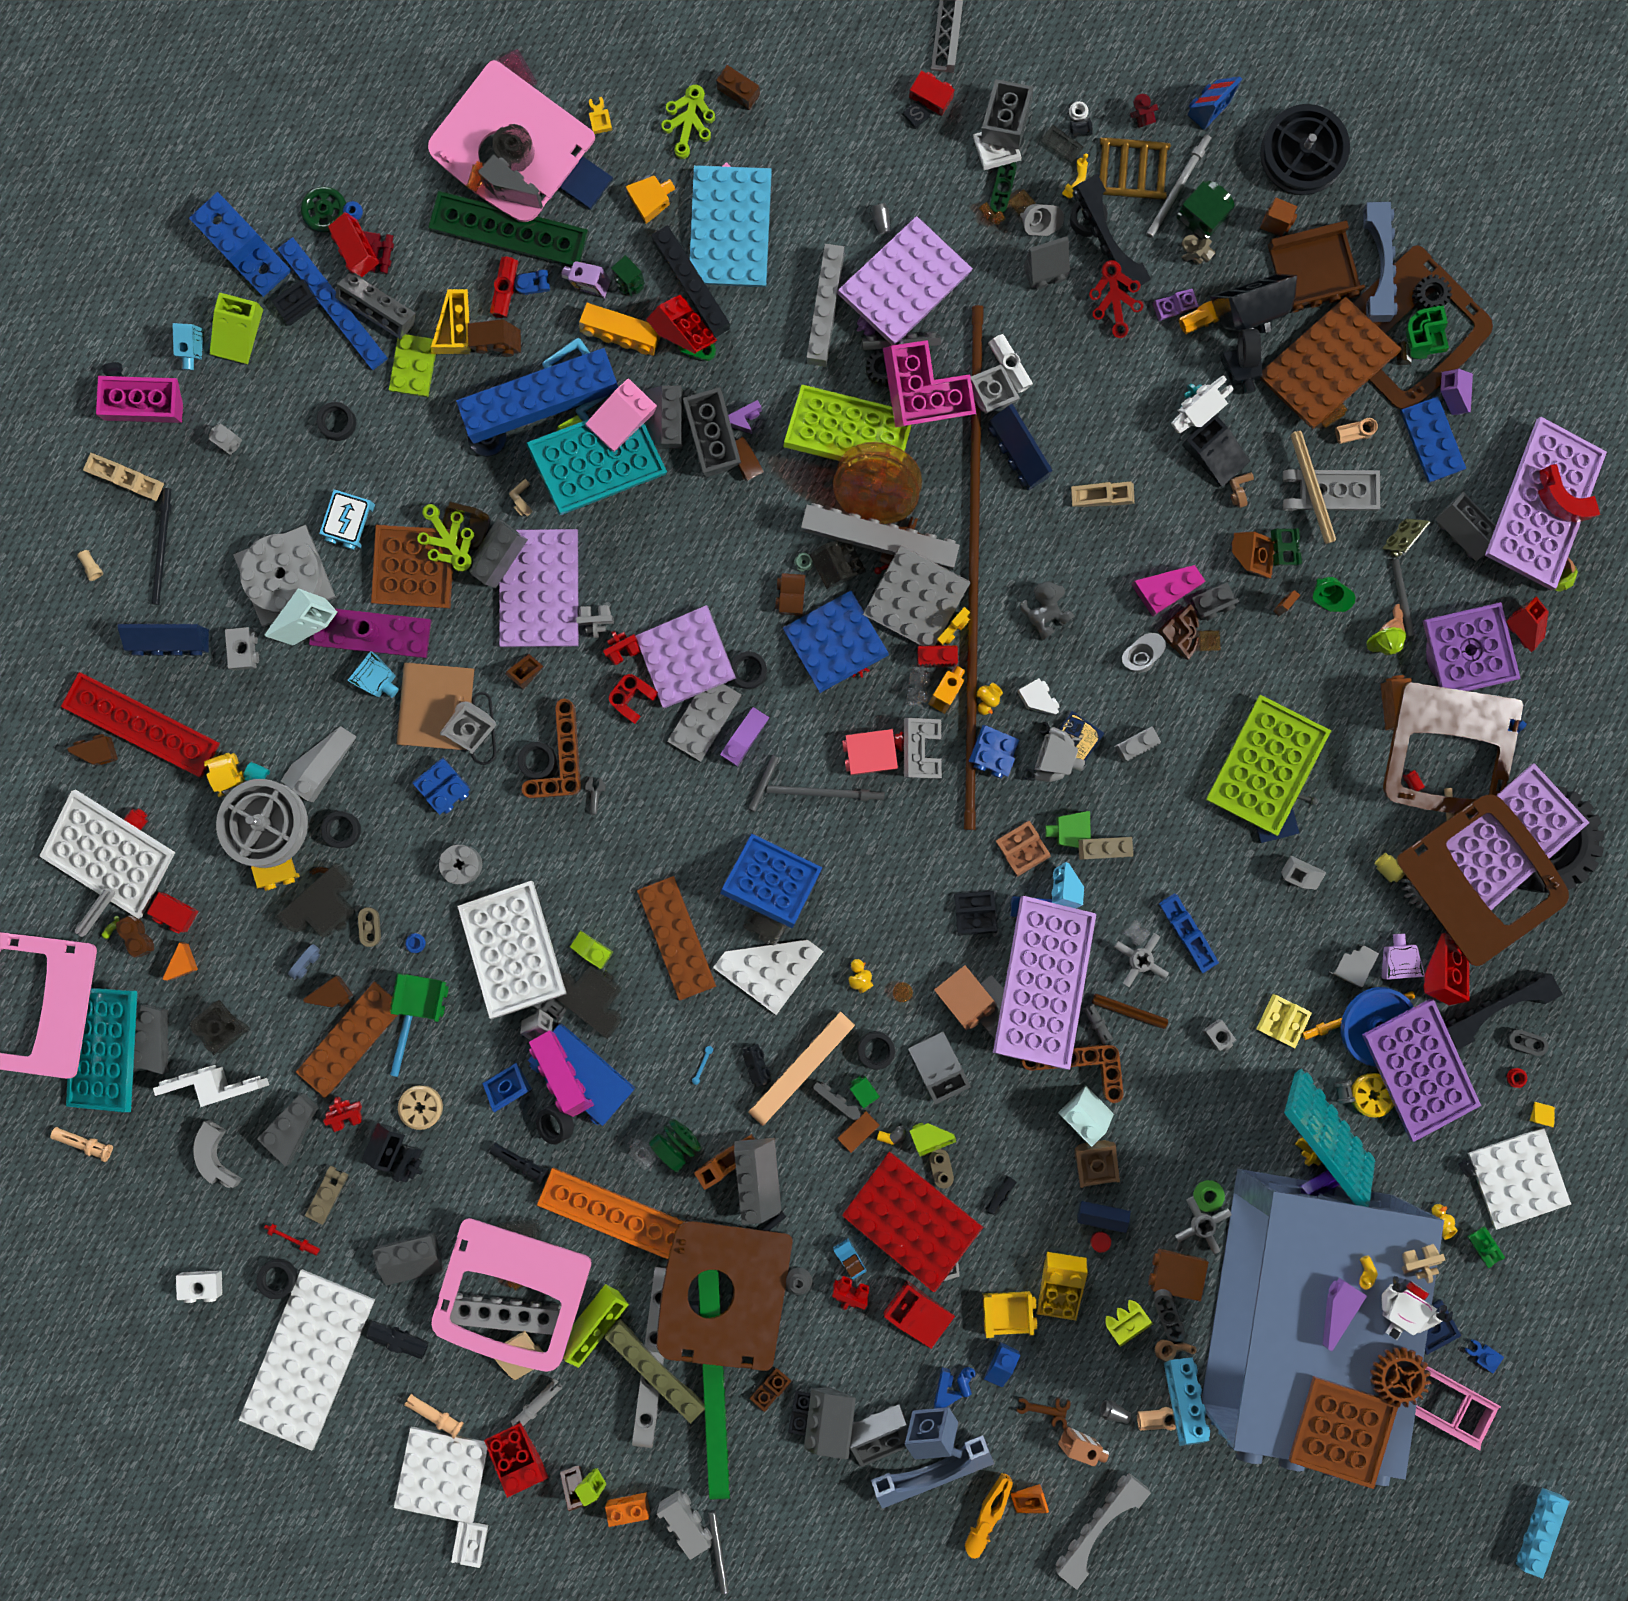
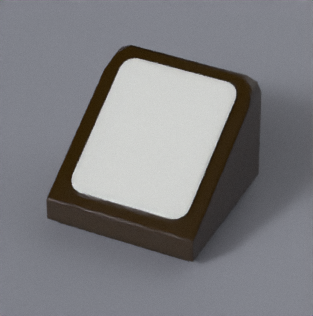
(1403, 356)

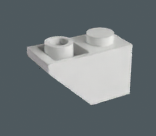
(1036, 698)

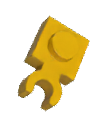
(599, 118)

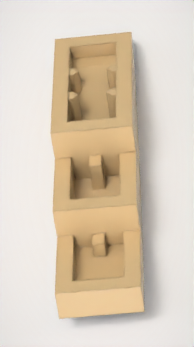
(123, 476)

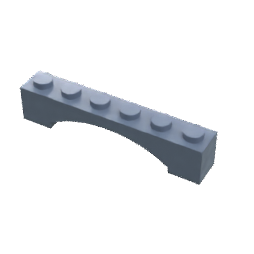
(1377, 219)
(898, 1487)

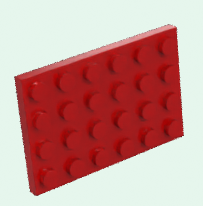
(912, 1221)

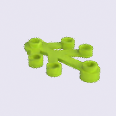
(689, 117)
(448, 540)

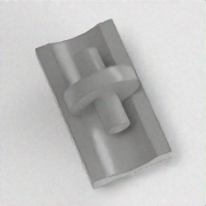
(586, 619)

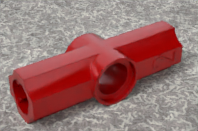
(505, 276)

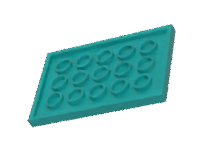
(584, 470)
(106, 1053)

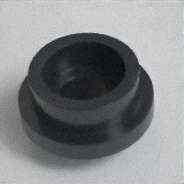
(1467, 1167)

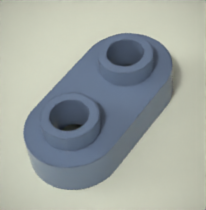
(299, 968)

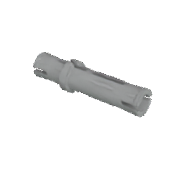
(530, 1410)

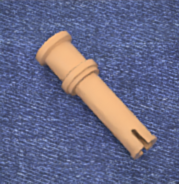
(90, 1147)
(442, 1420)

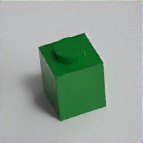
(863, 1091)

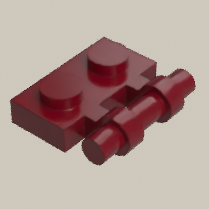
(387, 246)

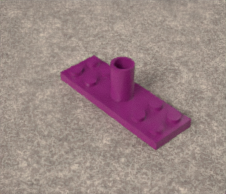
(386, 633)

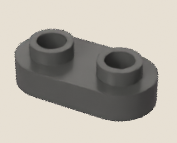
(1526, 1042)

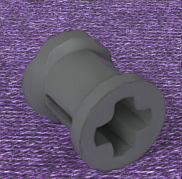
(1344, 1092)

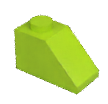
(591, 949)
(930, 1138)

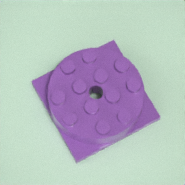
(1487, 637)

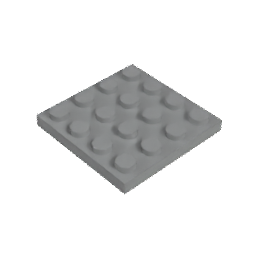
(916, 597)

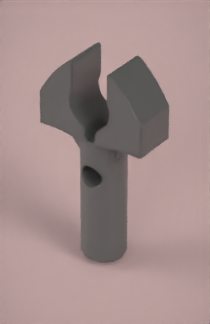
(594, 794)

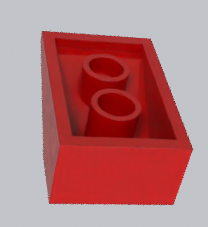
(1447, 973)

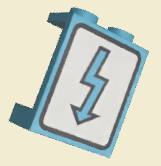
(345, 519)

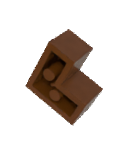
(495, 336)

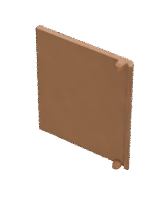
(429, 702)

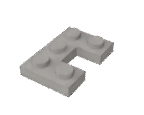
(915, 733)

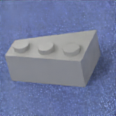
(685, 1524)

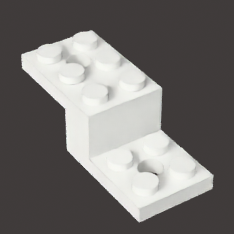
(210, 1085)

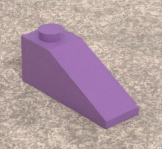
(744, 737)
(1340, 1310)

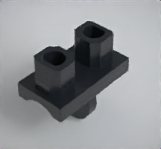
(409, 1165)

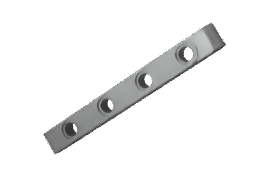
(648, 1396)

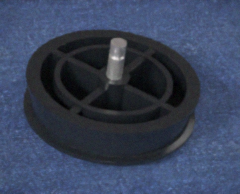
(1305, 149)

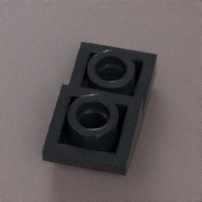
(799, 1413)

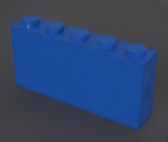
(601, 1081)

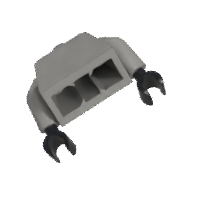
(1056, 756)

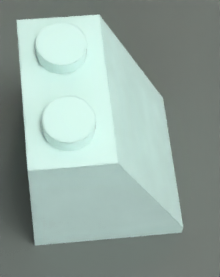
(1087, 1115)

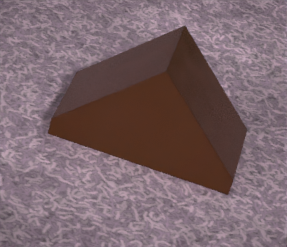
(524, 671)

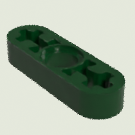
(994, 199)

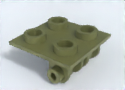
(1405, 536)

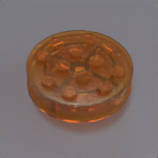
(877, 482)

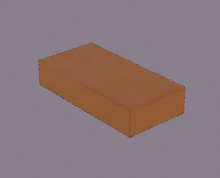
(1286, 603)
(858, 1131)

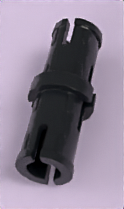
(1001, 1195)

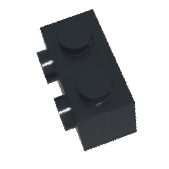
(383, 1147)

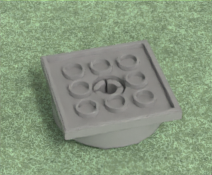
(265, 559)

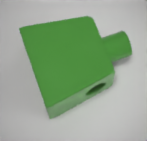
(1070, 829)

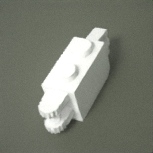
(1203, 406)

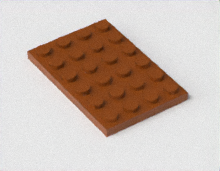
(1329, 362)

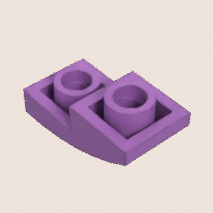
(1175, 305)

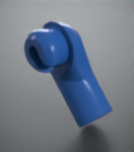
(964, 1379)

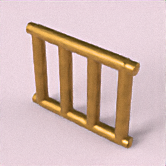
(1125, 144)

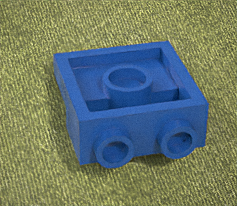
(994, 752)
(442, 786)

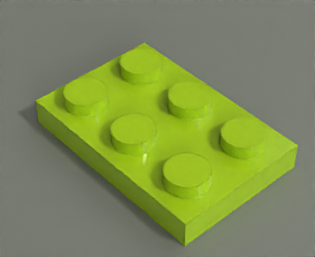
(412, 366)

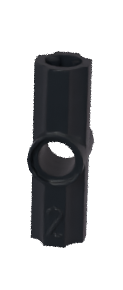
(397, 1340)

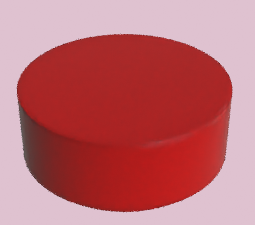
(1100, 1241)

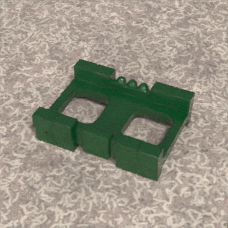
(1280, 547)

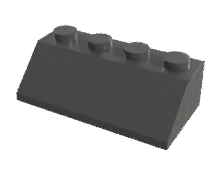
(712, 432)
(757, 1180)

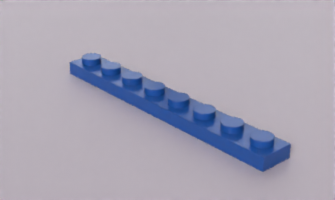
(336, 309)

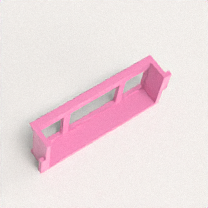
(1484, 1423)

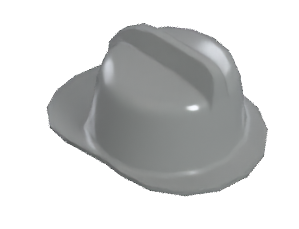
(1042, 219)
(1144, 652)

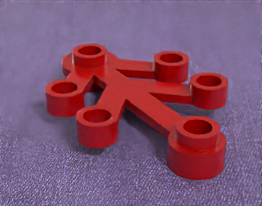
(1115, 295)

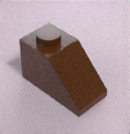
(331, 994)

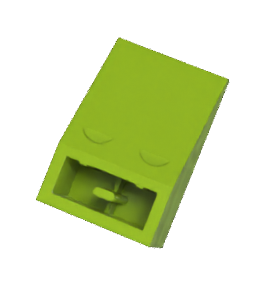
(234, 328)

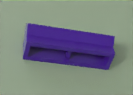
(1319, 1184)

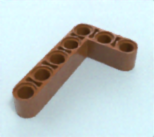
(573, 756)
(1099, 1058)

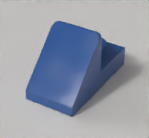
(944, 1396)

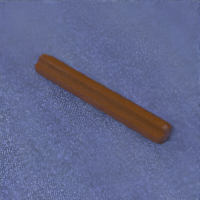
(1130, 1011)

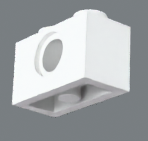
(187, 1289)

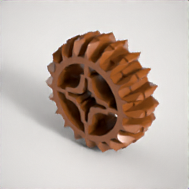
(1384, 1383)

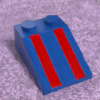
(1213, 101)

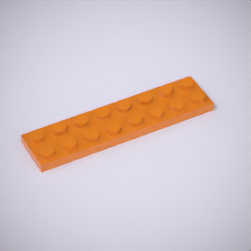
(609, 1212)

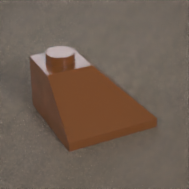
(1254, 552)

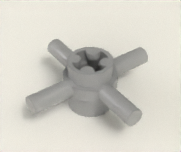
(1148, 965)
(1210, 1226)

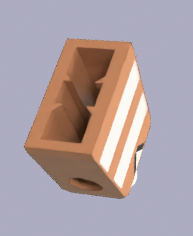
(1082, 1447)

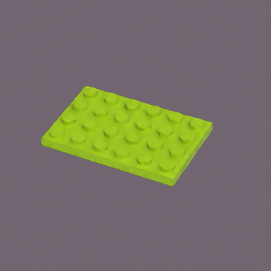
(834, 423)
(1268, 765)

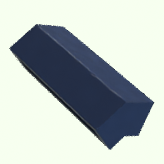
(1103, 1216)

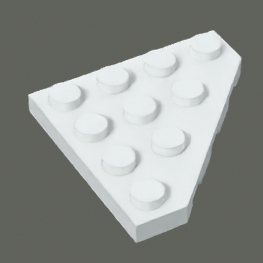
(769, 971)

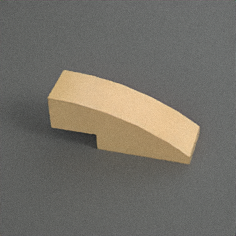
(1103, 494)

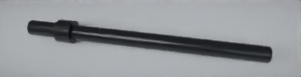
(165, 508)

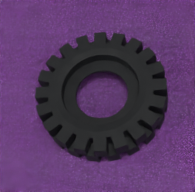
(1580, 852)

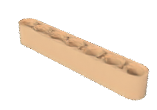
(801, 1068)

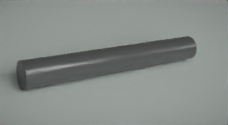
(763, 783)

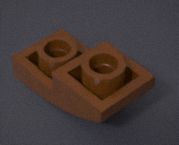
(749, 463)
(770, 1389)

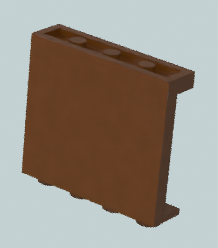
(1321, 263)

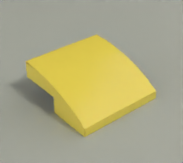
(1284, 1021)

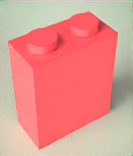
(870, 752)

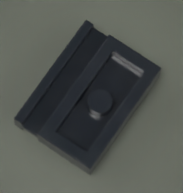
(296, 302)

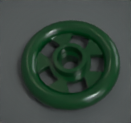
(307, 204)

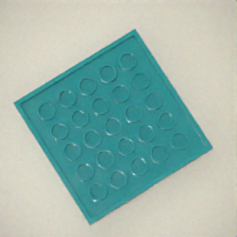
(1330, 1138)

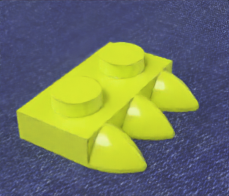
(1129, 1323)

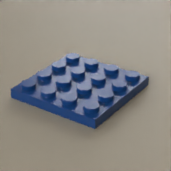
(835, 641)
(771, 880)

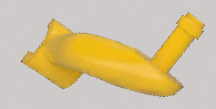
(1082, 170)

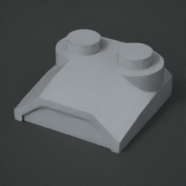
(993, 389)
(468, 726)

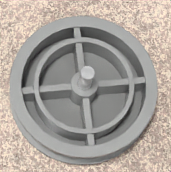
(262, 823)

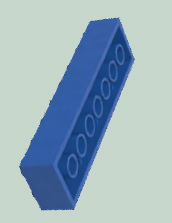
(537, 395)

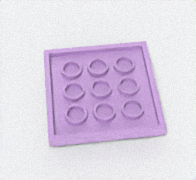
(685, 657)

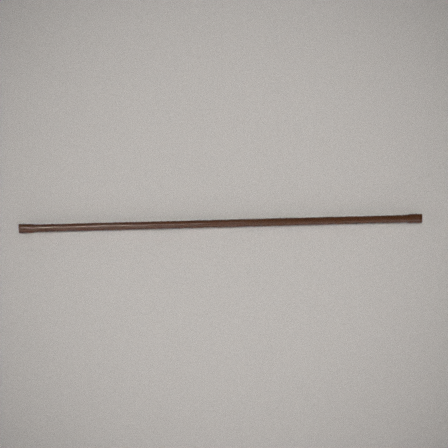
(970, 814)

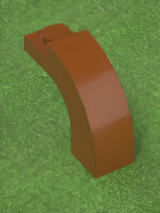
(718, 1166)

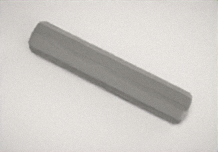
(95, 911)

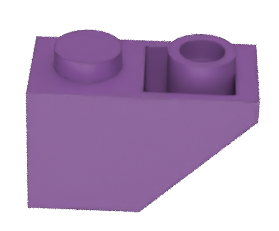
(1457, 390)

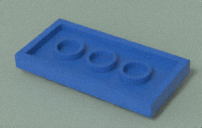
(1433, 439)

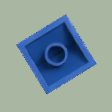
(506, 1087)

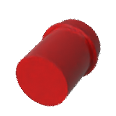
(1413, 781)

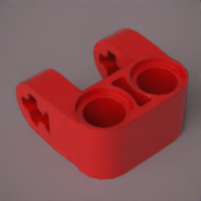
(628, 695)

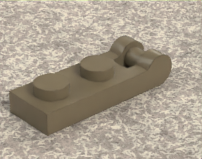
(326, 1195)

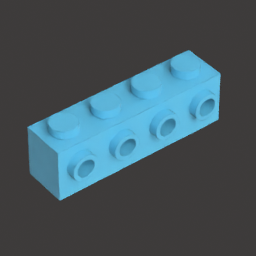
(1186, 1401)
(1542, 1533)

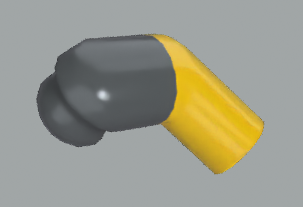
(893, 1138)

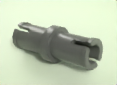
(1098, 1024)

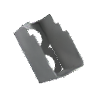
(1357, 966)

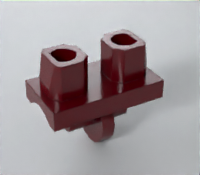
(1144, 112)

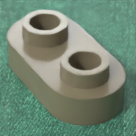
(367, 927)
(941, 1168)

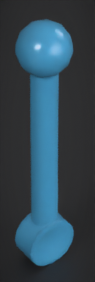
(709, 1050)

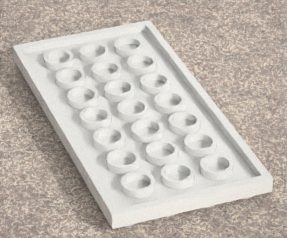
(307, 1360)

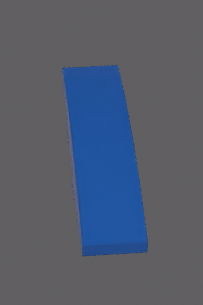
(1188, 933)

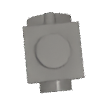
(225, 439)

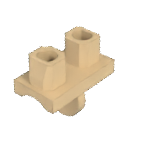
(1432, 1258)

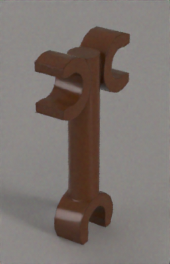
(1059, 1412)

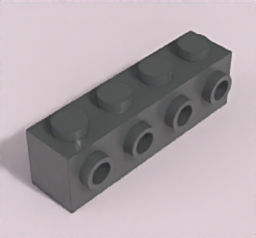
(375, 305)

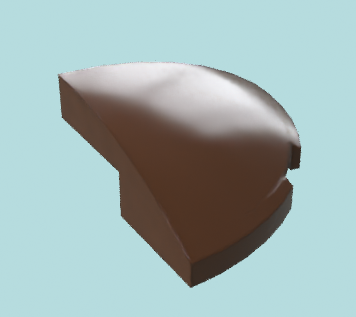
(1181, 630)

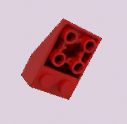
(681, 325)
(918, 1314)
(515, 1460)

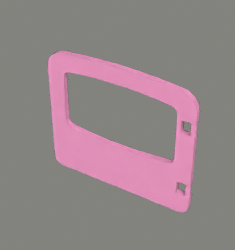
(63, 1009)
(522, 1261)

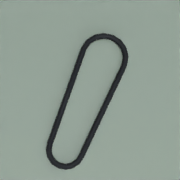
(493, 732)

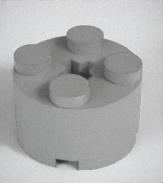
(450, 859)

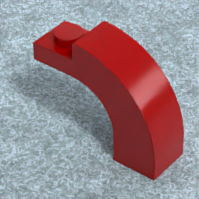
(1560, 502)

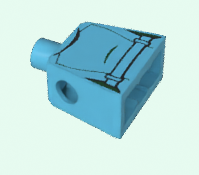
(187, 344)
(374, 676)

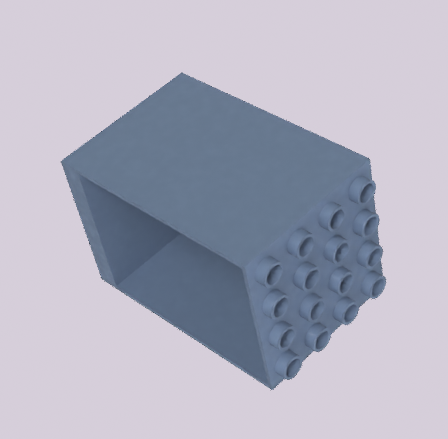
(1273, 1305)

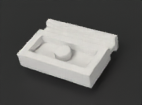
(469, 1544)

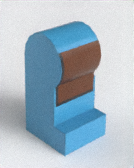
(850, 1258)

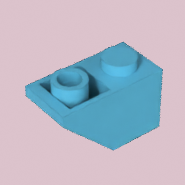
(1067, 887)

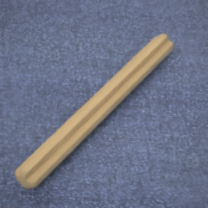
(1313, 487)

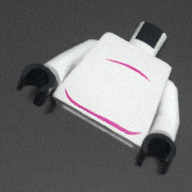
(1409, 1311)

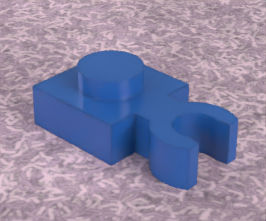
(1485, 1357)

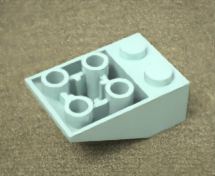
(301, 618)

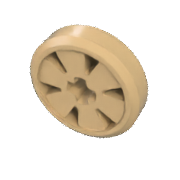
(426, 1096)

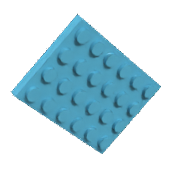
(731, 225)

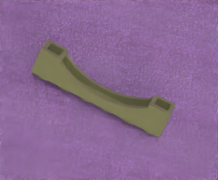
(673, 1390)

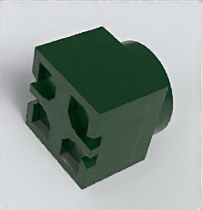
(1206, 209)

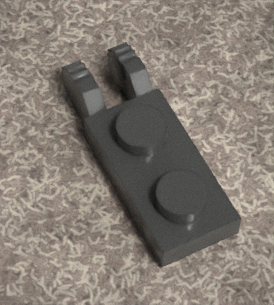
(837, 1101)

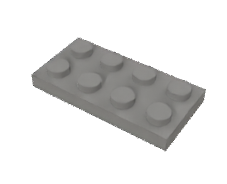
(704, 720)

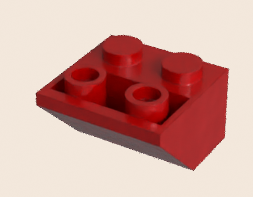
(1529, 623)

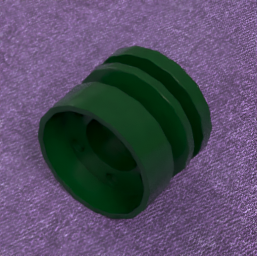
(671, 1148)

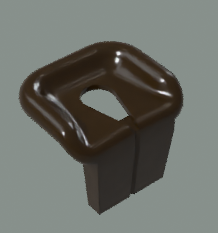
(478, 523)

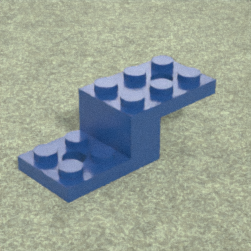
(240, 244)

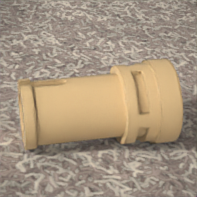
(91, 568)

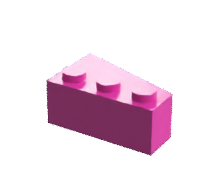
(1167, 588)

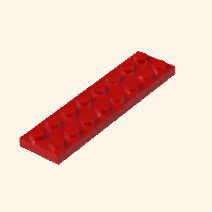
(140, 724)

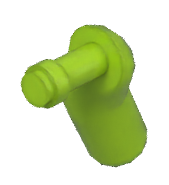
(110, 928)

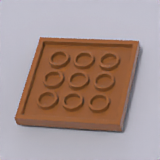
(404, 571)
(1343, 1432)

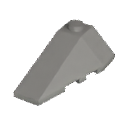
(314, 768)

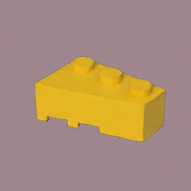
(452, 328)

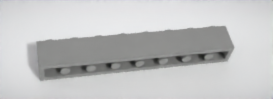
(877, 536)

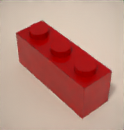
(353, 245)

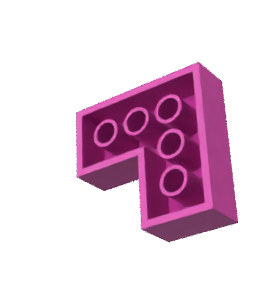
(916, 394)

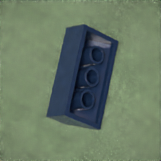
(1019, 447)
(164, 639)

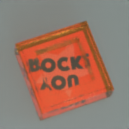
(1021, 201)
(1209, 641)

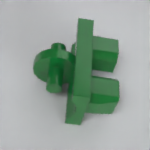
(1486, 1247)

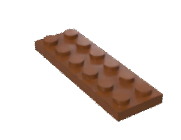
(676, 938)
(348, 1040)

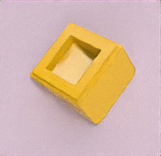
(1543, 1114)

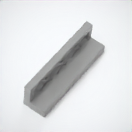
(951, 57)

